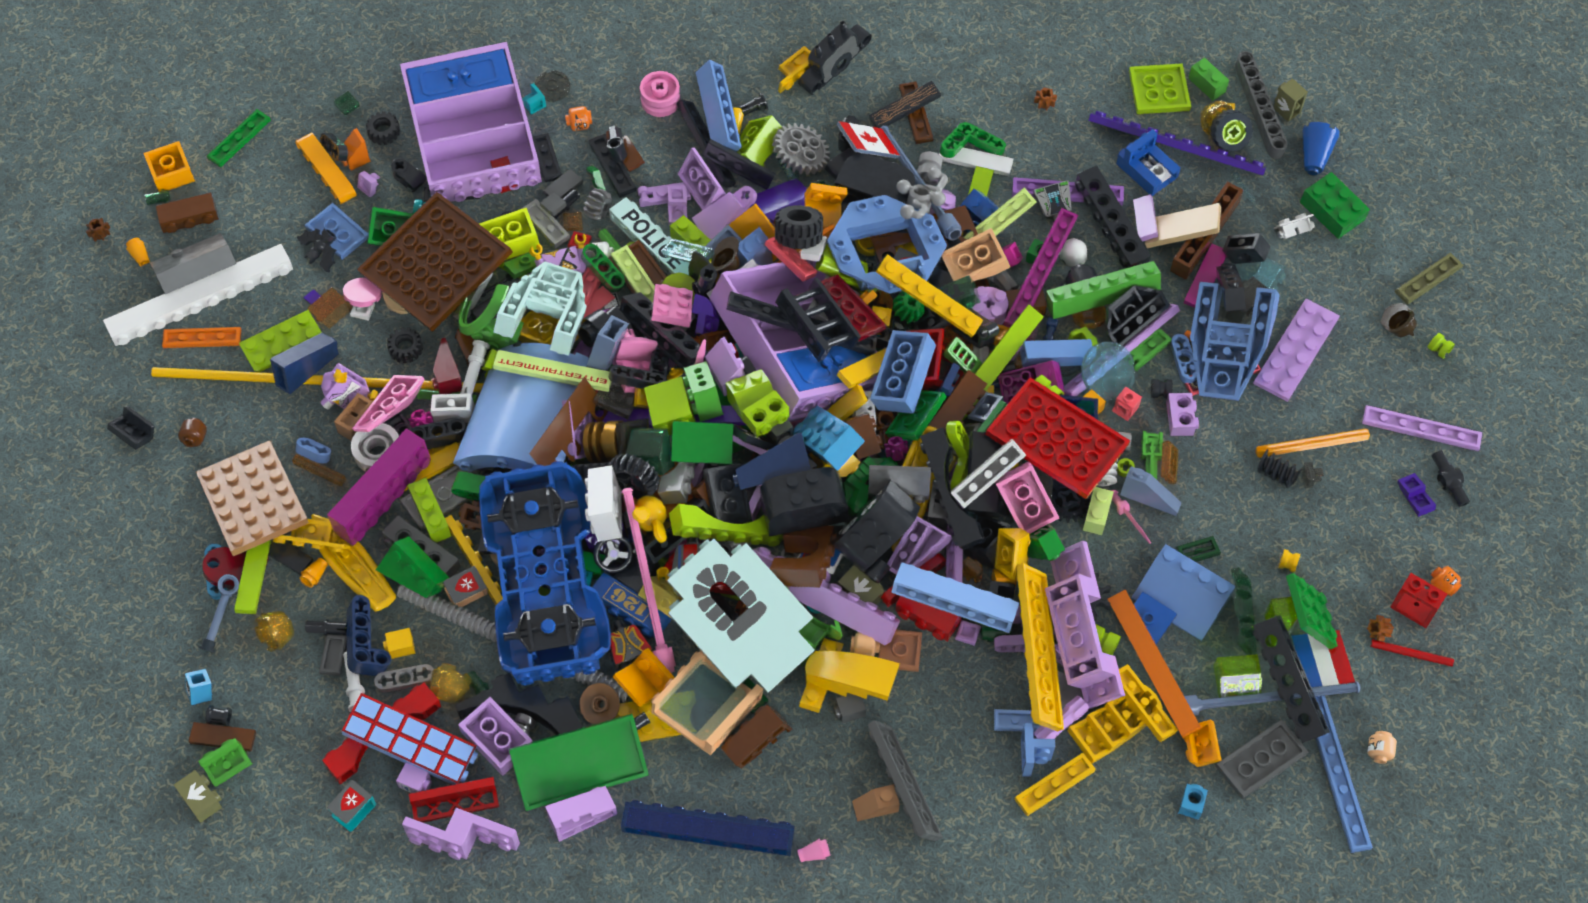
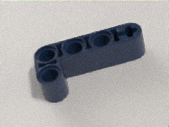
(360, 631)

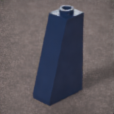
(302, 361)
(781, 460)

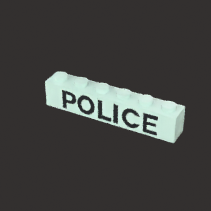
(639, 227)

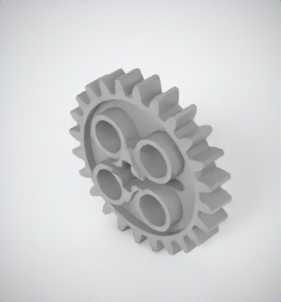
(801, 149)

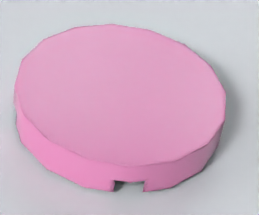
(361, 292)

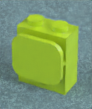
(669, 403)

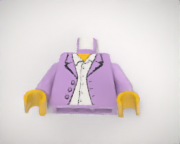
(342, 386)

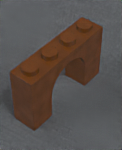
(808, 570)

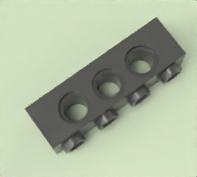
(401, 529)

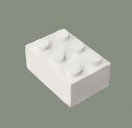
(604, 503)

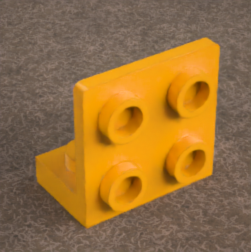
(826, 200)
(643, 677)

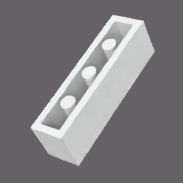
(988, 473)

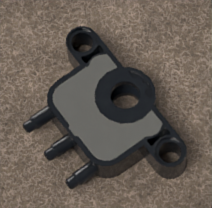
(825, 56)

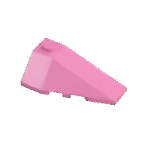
(391, 400)

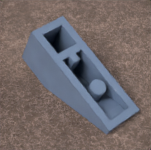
(1147, 490)

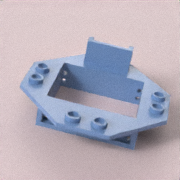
(877, 217)

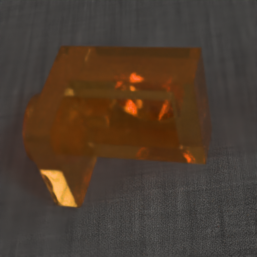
(972, 569)

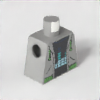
(1053, 198)

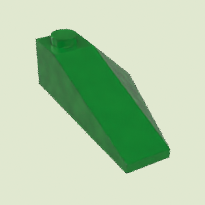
(384, 224)

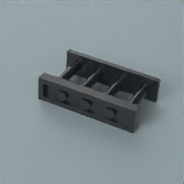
(804, 326)

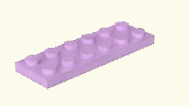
(1296, 350)

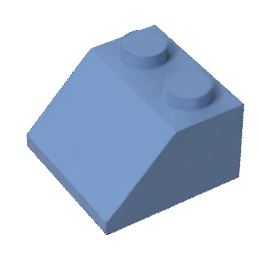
(753, 248)

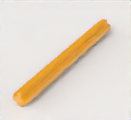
(1313, 442)

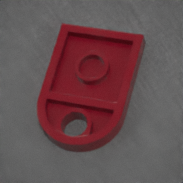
(227, 565)

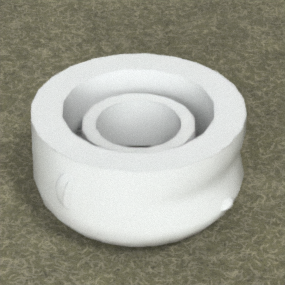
(364, 441)

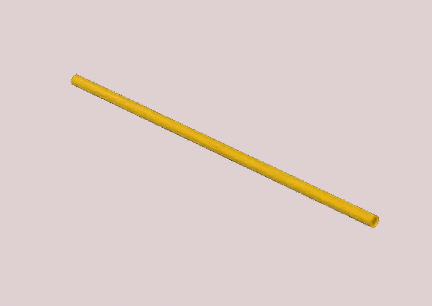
(266, 377)

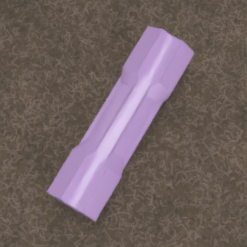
(1071, 712)

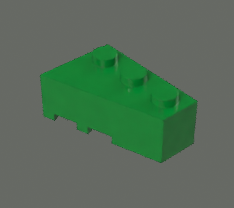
(1045, 544)
(412, 568)

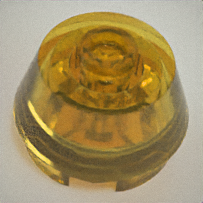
(1210, 112)
(274, 629)
(449, 684)

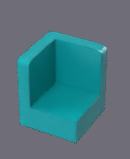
(534, 101)

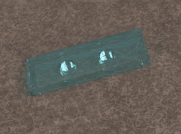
(683, 250)

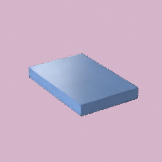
(348, 232)

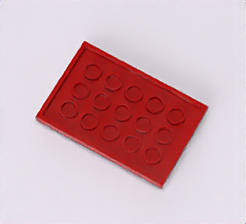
(1058, 437)

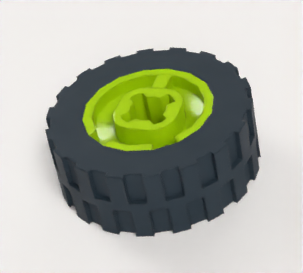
(1231, 130)

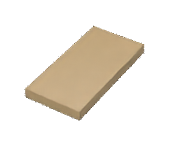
(1186, 225)

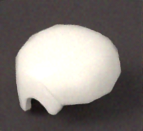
(1074, 252)

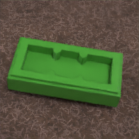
(520, 265)

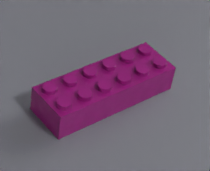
(379, 487)

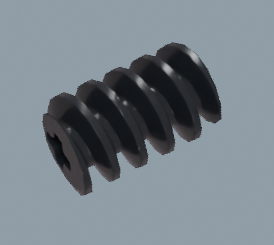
(1278, 469)

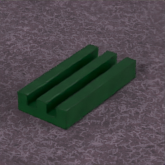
(1216, 552)

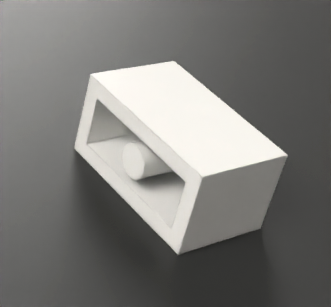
(452, 406)

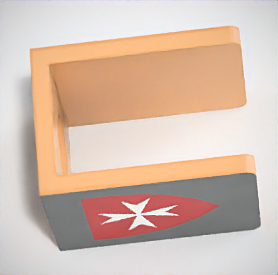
(465, 587)

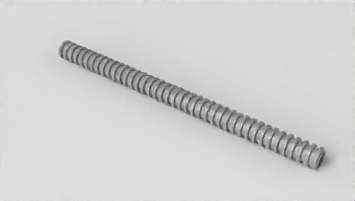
(487, 628)

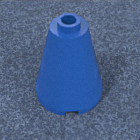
(1318, 145)

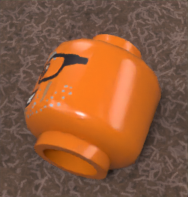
(578, 118)

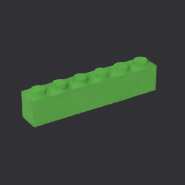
(1100, 289)

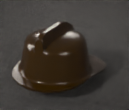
(726, 255)
(1399, 320)

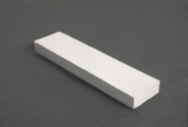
(973, 158)

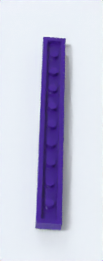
(1184, 144)

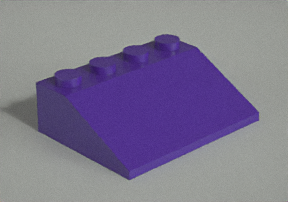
(779, 197)

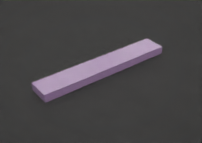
(1422, 428)

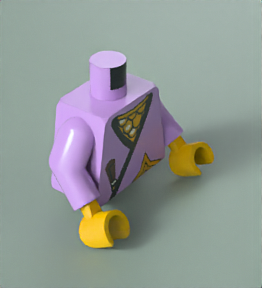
(567, 257)

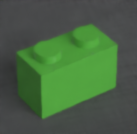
(1208, 79)

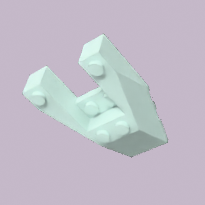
(546, 291)

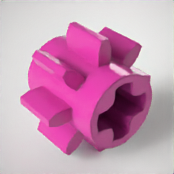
(419, 418)

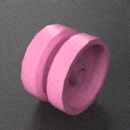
(659, 93)

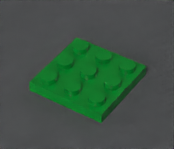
(1312, 611)

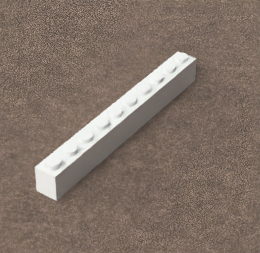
(198, 295)

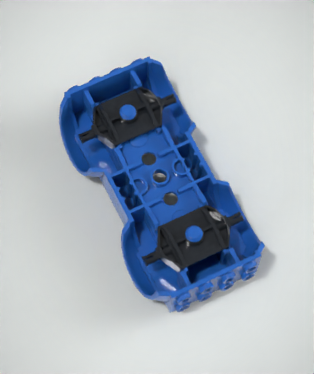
(570, 625)

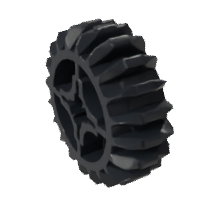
(635, 474)

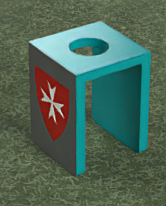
(351, 805)

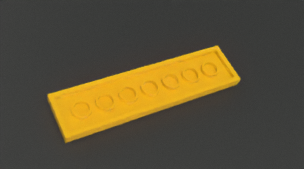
(1039, 648)

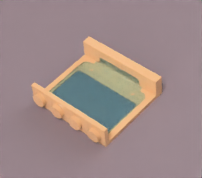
(704, 703)

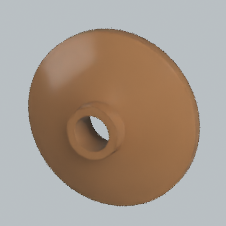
(591, 699)

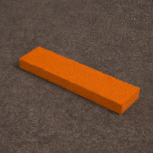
(201, 337)

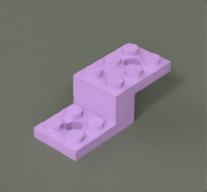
(461, 834)

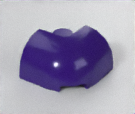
(708, 317)

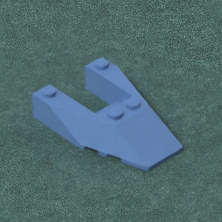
(1229, 351)

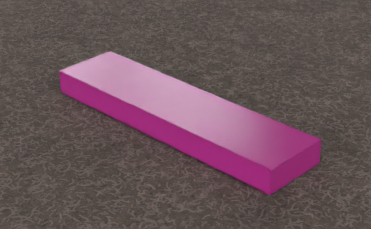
(1206, 273)

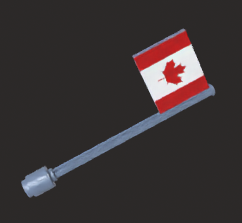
(881, 142)

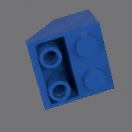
(978, 207)

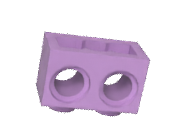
(1178, 414)

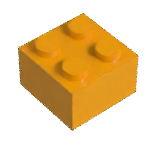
(169, 167)

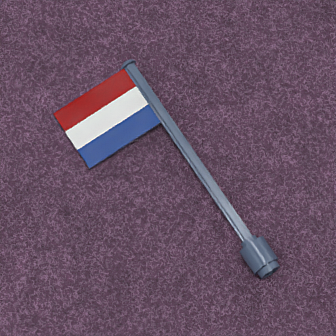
(1325, 669)

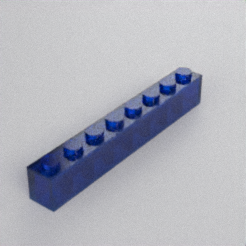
(708, 828)

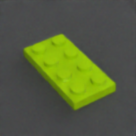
(277, 339)

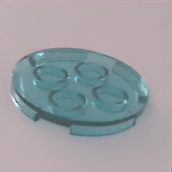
(1108, 369)

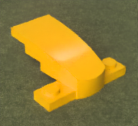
(845, 674)
(1122, 719)

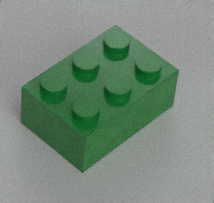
(1334, 205)

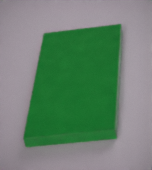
(578, 762)

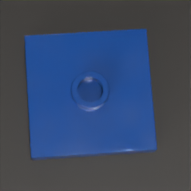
(1154, 615)

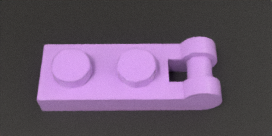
(659, 194)

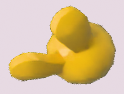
(651, 516)

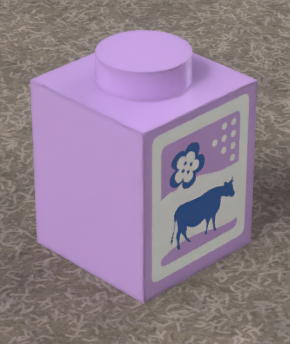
(413, 779)

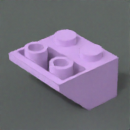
(724, 364)

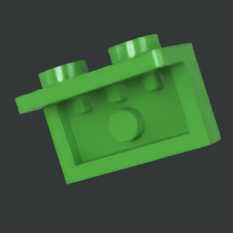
(225, 761)

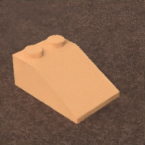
(976, 257)

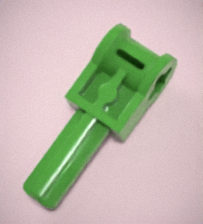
(1151, 451)

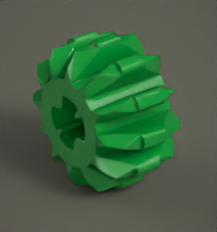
(907, 308)

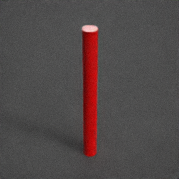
(1412, 652)

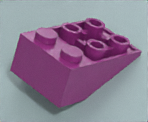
(1013, 381)

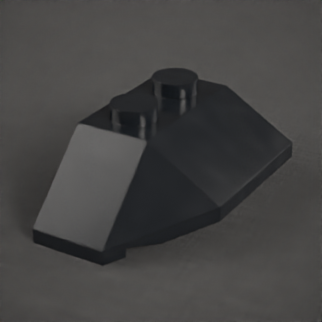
(1133, 312)

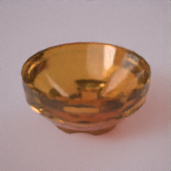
(1096, 314)

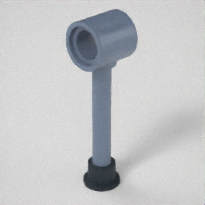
(208, 643)

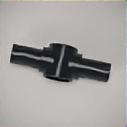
(1450, 478)

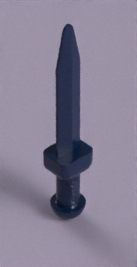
(1051, 326)

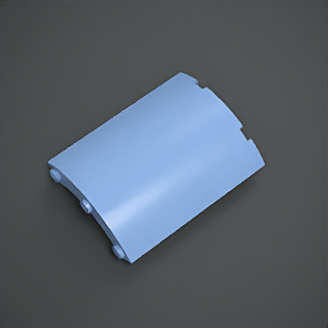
(514, 414)

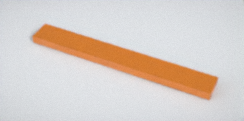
(1154, 664)

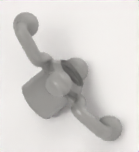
(921, 195)

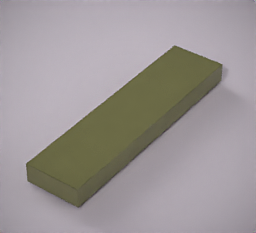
(1429, 278)

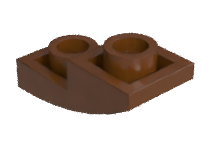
(633, 157)

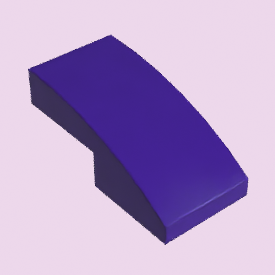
(1415, 493)

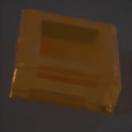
(573, 221)

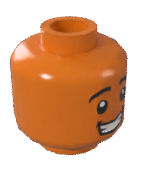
(1446, 580)

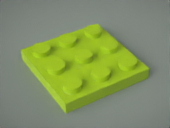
(1159, 88)

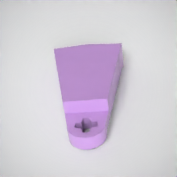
(724, 211)

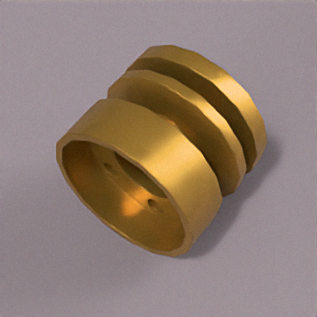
(600, 441)

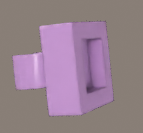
(367, 183)

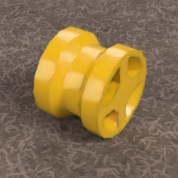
(1289, 560)

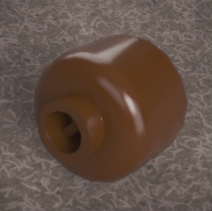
(192, 431)

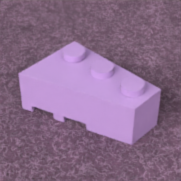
(918, 545)
(580, 812)

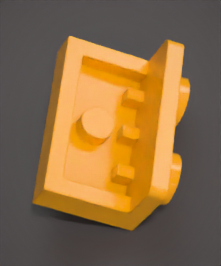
(1203, 745)

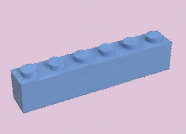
(718, 105)

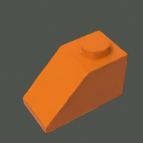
(357, 151)

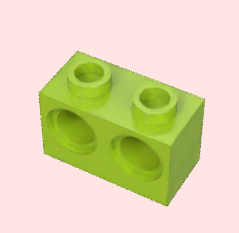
(763, 410)

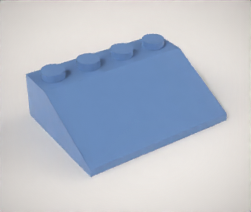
(1187, 590)

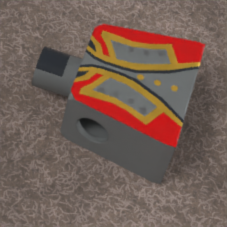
(626, 644)

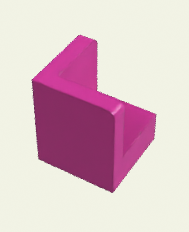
(1012, 254)

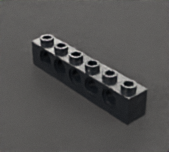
(1094, 179)
(670, 338)
(1301, 685)

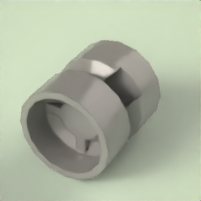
(926, 161)

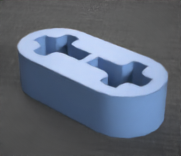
(313, 450)

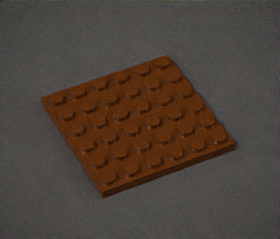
(434, 261)

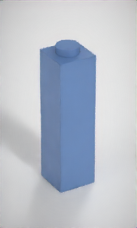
(1062, 351)

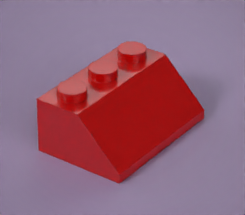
(933, 371)
(937, 621)

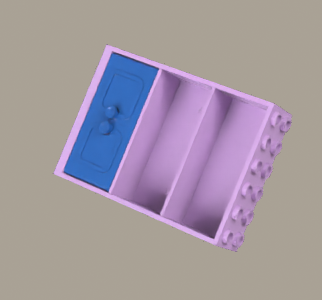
(467, 115)
(779, 351)

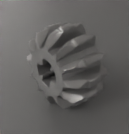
(597, 204)

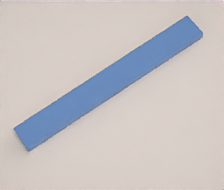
(1341, 785)

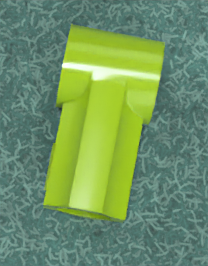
(827, 263)

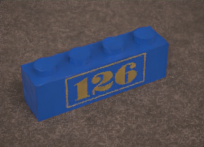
(628, 605)

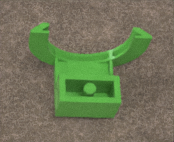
(484, 325)
(816, 631)

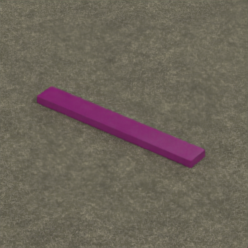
(1042, 265)

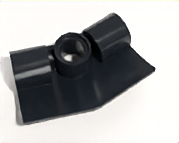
(703, 274)

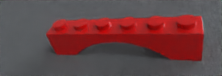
(346, 759)

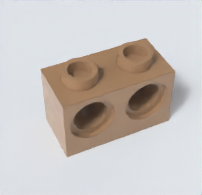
(351, 415)

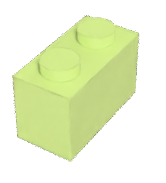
(1098, 511)

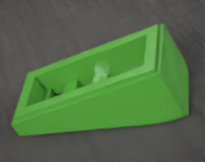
(967, 353)

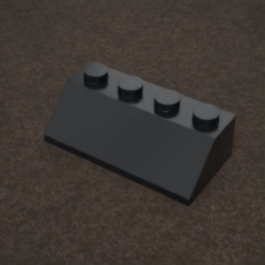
(990, 501)

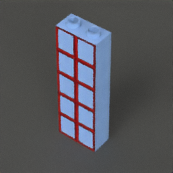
(409, 740)

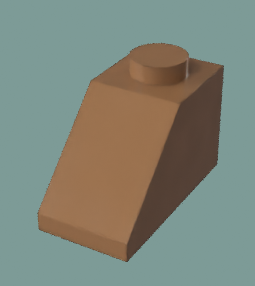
(876, 803)

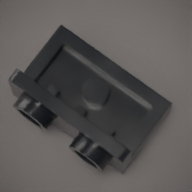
(132, 428)

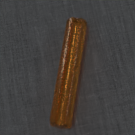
(319, 469)

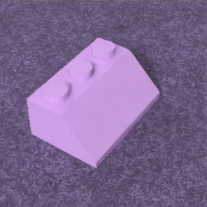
(700, 180)
(493, 734)

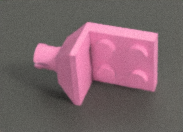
(634, 353)

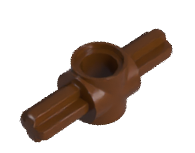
(881, 428)

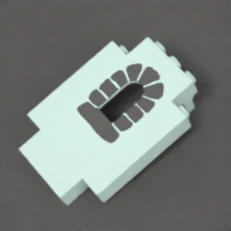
(763, 638)

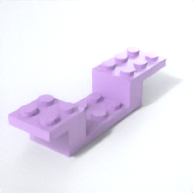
(1076, 629)

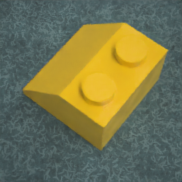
(1011, 550)

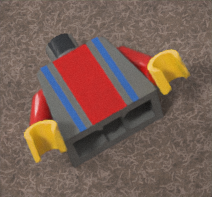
(677, 557)

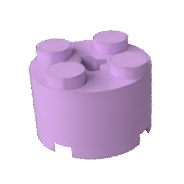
(992, 304)

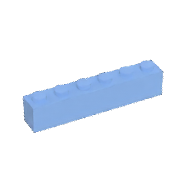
(955, 597)

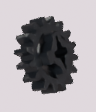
(1071, 509)

